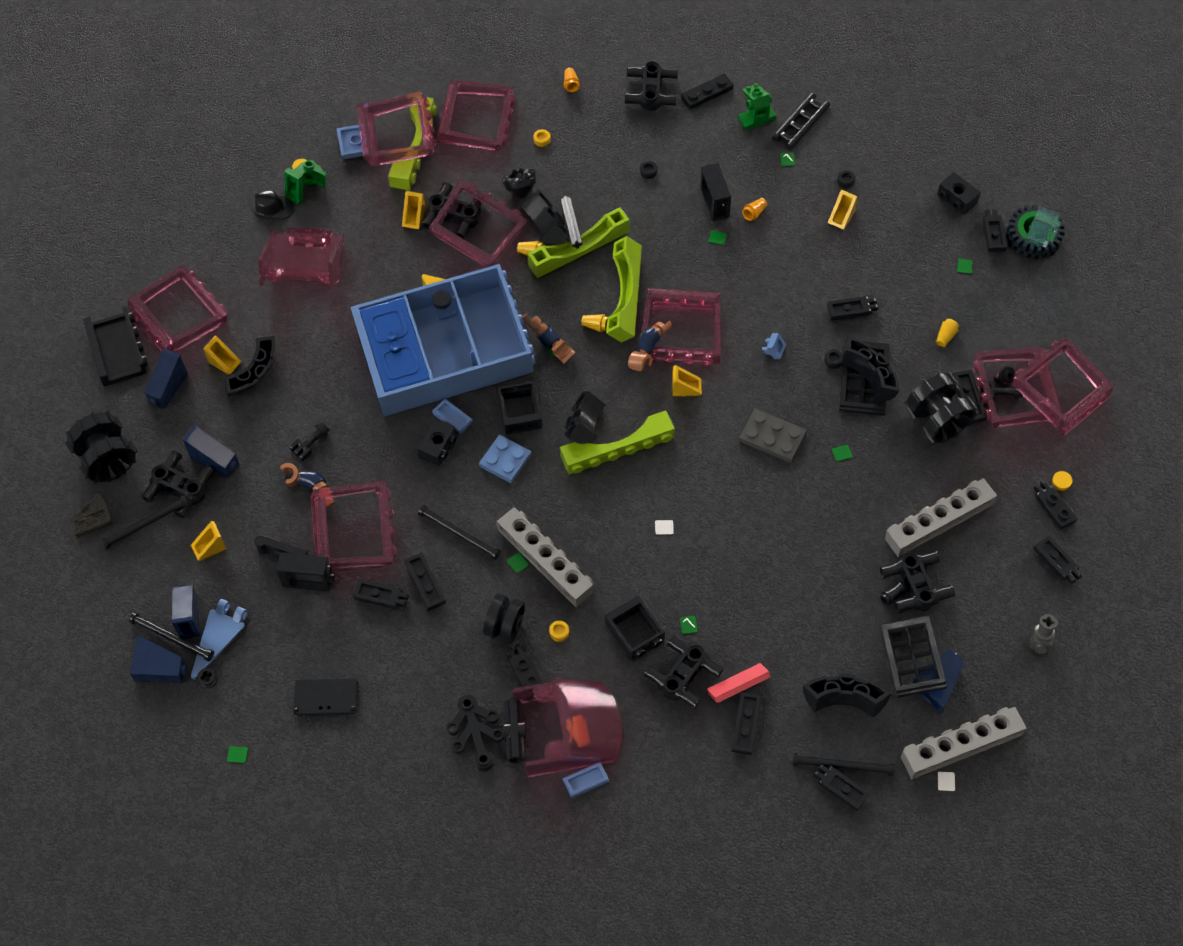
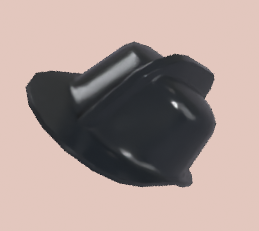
(271, 205)

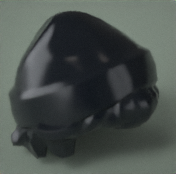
(520, 182)

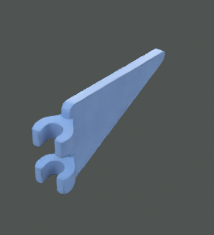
(219, 633)

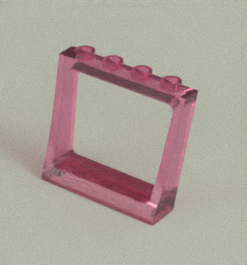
(456, 87)
(366, 115)
(461, 244)
(685, 302)
(152, 325)
(1022, 354)
(1064, 421)
(320, 524)

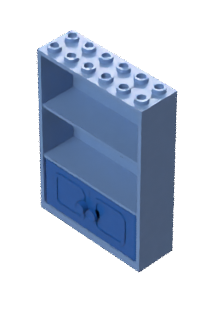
(438, 353)

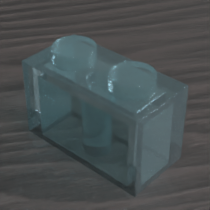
(1044, 227)

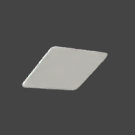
(664, 526)
(946, 781)

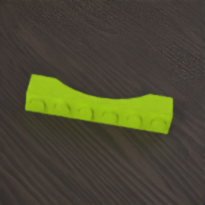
(403, 172)
(604, 231)
(628, 260)
(655, 430)

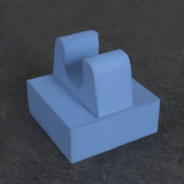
(775, 346)

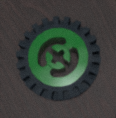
(1017, 234)

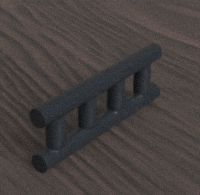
(790, 122)

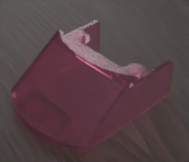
(302, 256)
(587, 720)

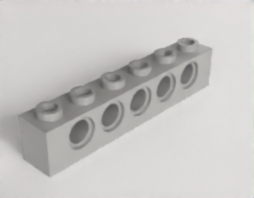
(903, 543)
(576, 592)
(918, 766)

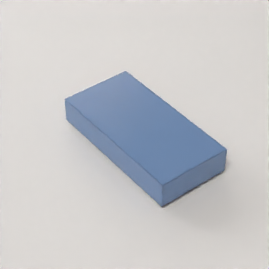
(453, 416)
(585, 780)

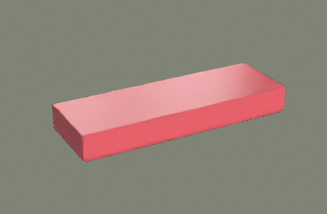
(738, 683)

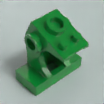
(757, 102)
(305, 174)

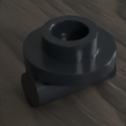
(1005, 376)

